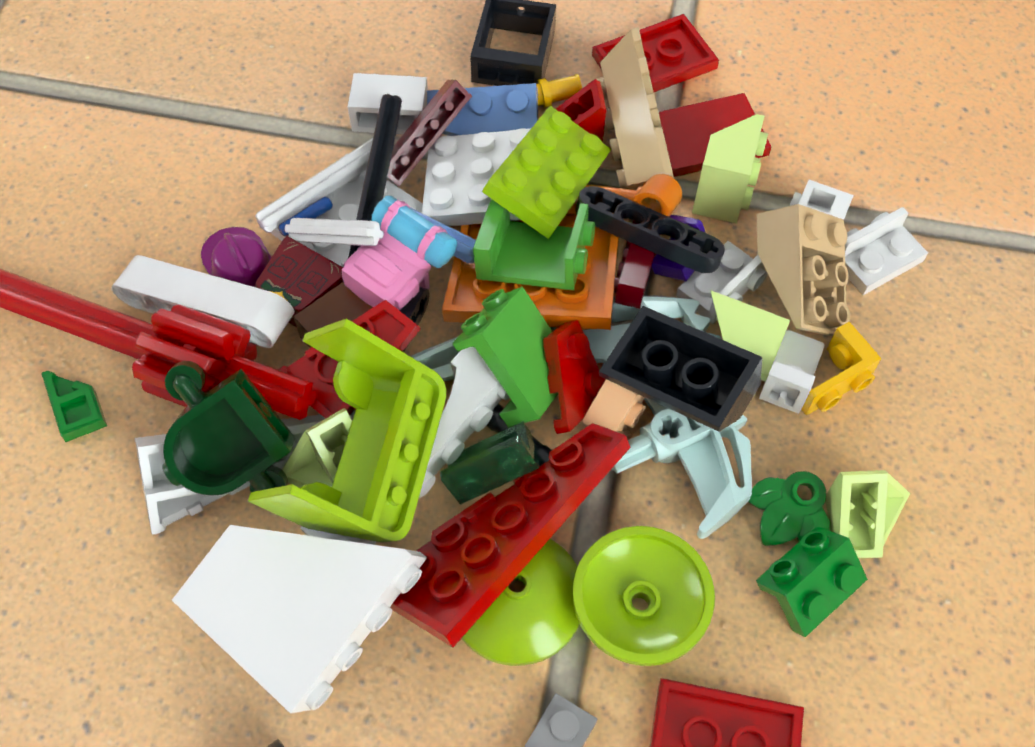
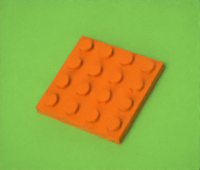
(588, 303)

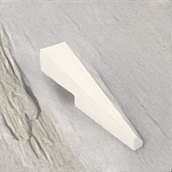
(170, 502)

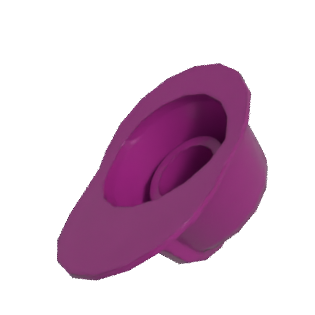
(235, 255)

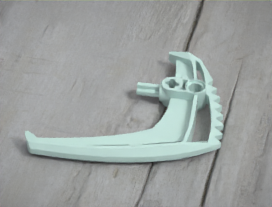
(693, 443)

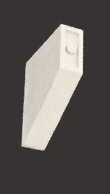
(295, 605)

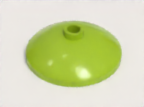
(651, 567)
(533, 622)

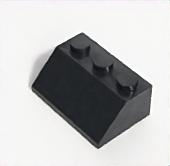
(684, 369)

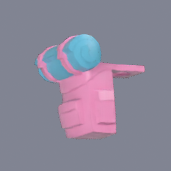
(400, 259)

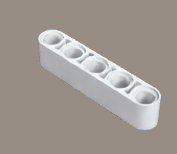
(157, 285)

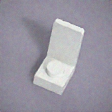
(792, 371)

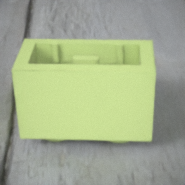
(729, 170)

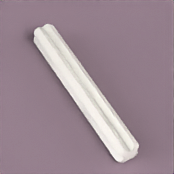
(315, 188)

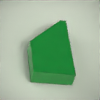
(74, 406)

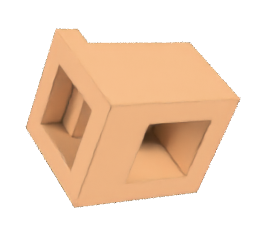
(615, 408)

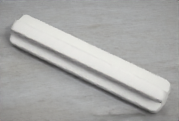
(335, 231)

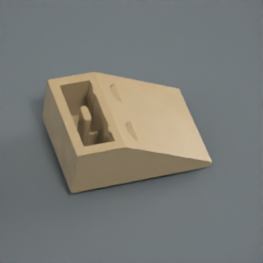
(806, 265)

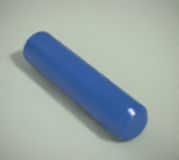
(313, 211)

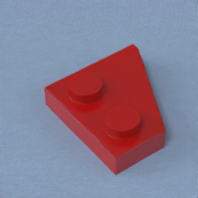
(571, 373)

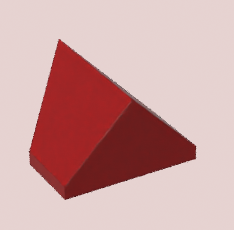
(587, 109)

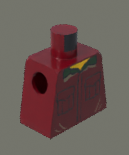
(299, 275)

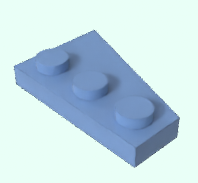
(495, 109)

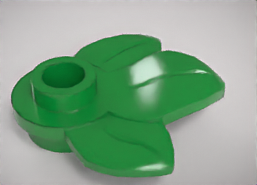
(785, 512)

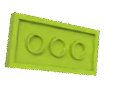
(547, 171)

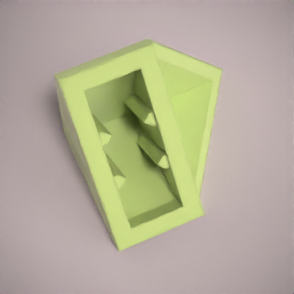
(750, 328)
(319, 451)
(865, 509)

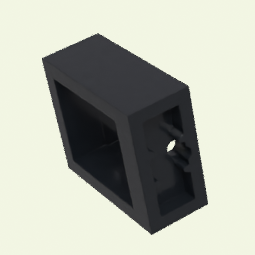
(510, 67)

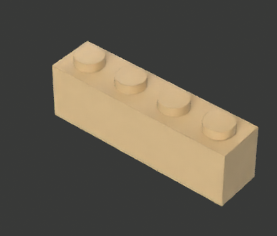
(633, 114)

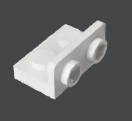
(881, 251)
(733, 279)

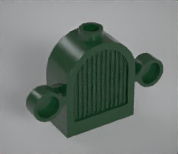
(223, 435)

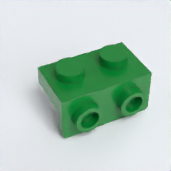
(814, 578)

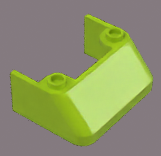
(386, 445)

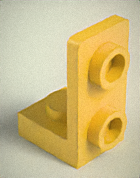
(856, 358)

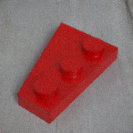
(382, 321)

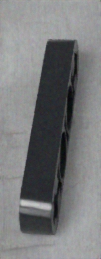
(690, 248)

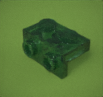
(491, 463)

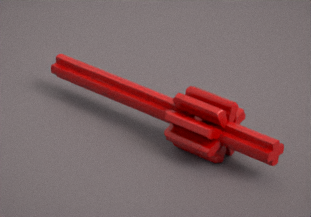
(171, 338)

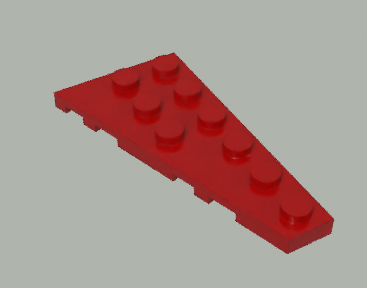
(497, 536)

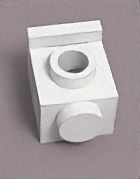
(823, 199)

